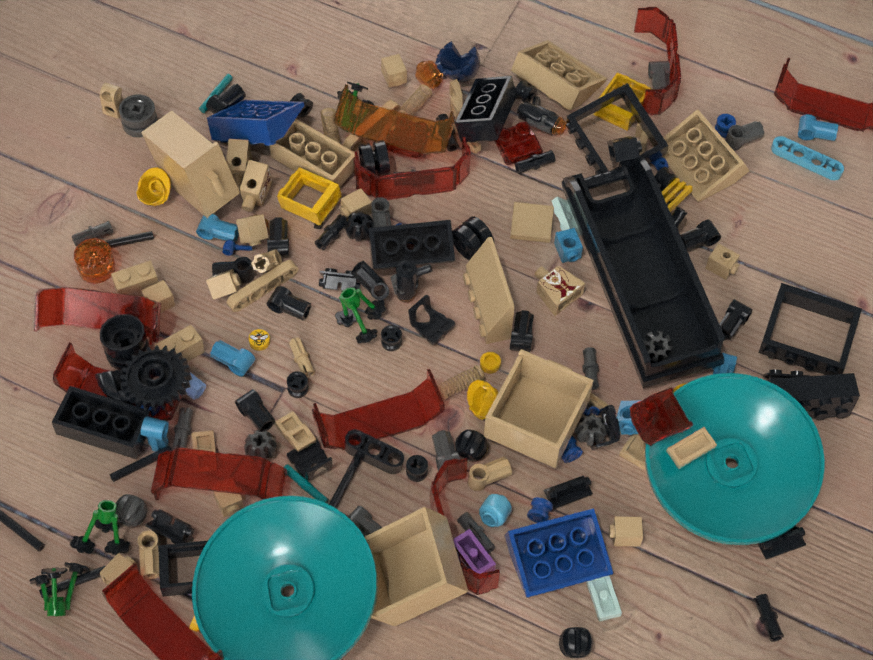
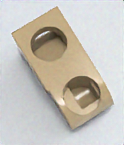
(111, 98)

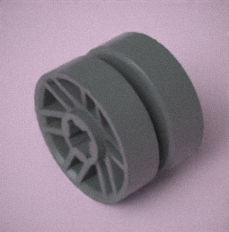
(137, 114)

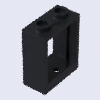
(173, 551)

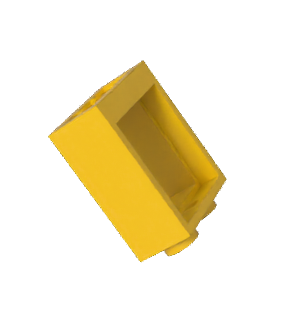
(614, 113)
(323, 206)

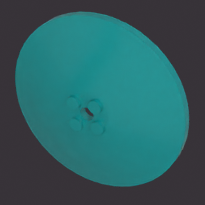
(774, 452)
(280, 546)

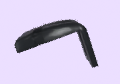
(436, 327)
(613, 428)
(306, 457)

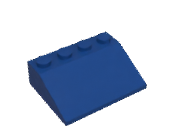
(254, 121)
(558, 553)

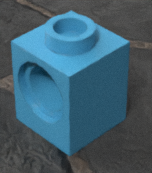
(567, 239)
(624, 418)

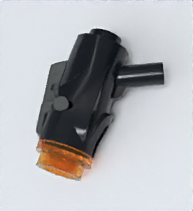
(541, 117)
(406, 280)

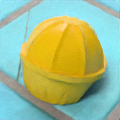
(154, 187)
(481, 397)

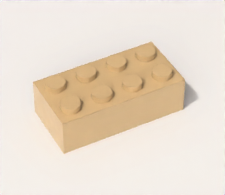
(313, 152)

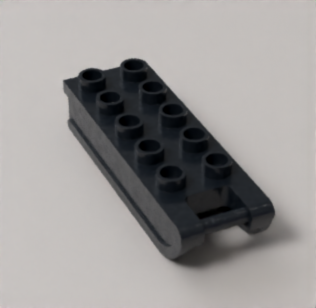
(646, 272)

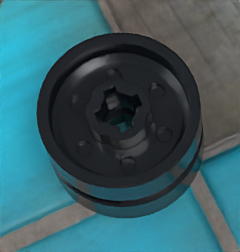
(375, 159)
(470, 236)

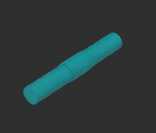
(217, 90)
(305, 485)

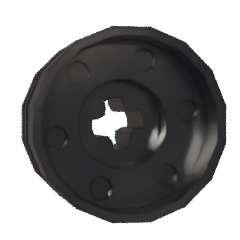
(121, 338)

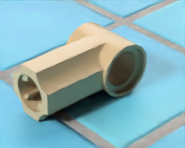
(266, 261)
(489, 472)
(149, 555)

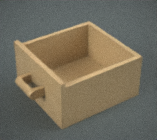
(192, 163)
(538, 408)
(415, 566)

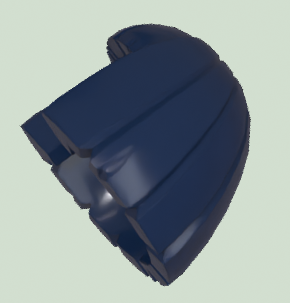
(458, 66)

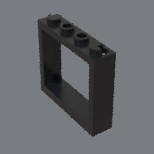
(625, 92)
(817, 304)

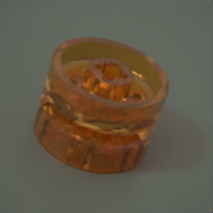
(94, 260)

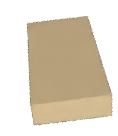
(691, 447)

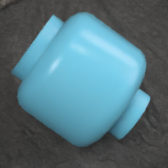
(495, 510)

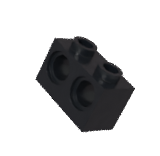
(624, 148)

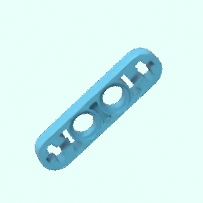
(808, 155)

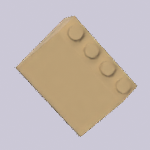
(557, 74)
(702, 157)
(489, 293)

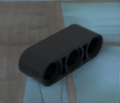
(367, 443)

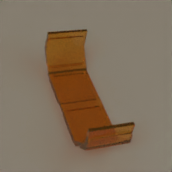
(392, 126)

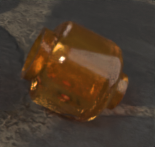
(428, 74)

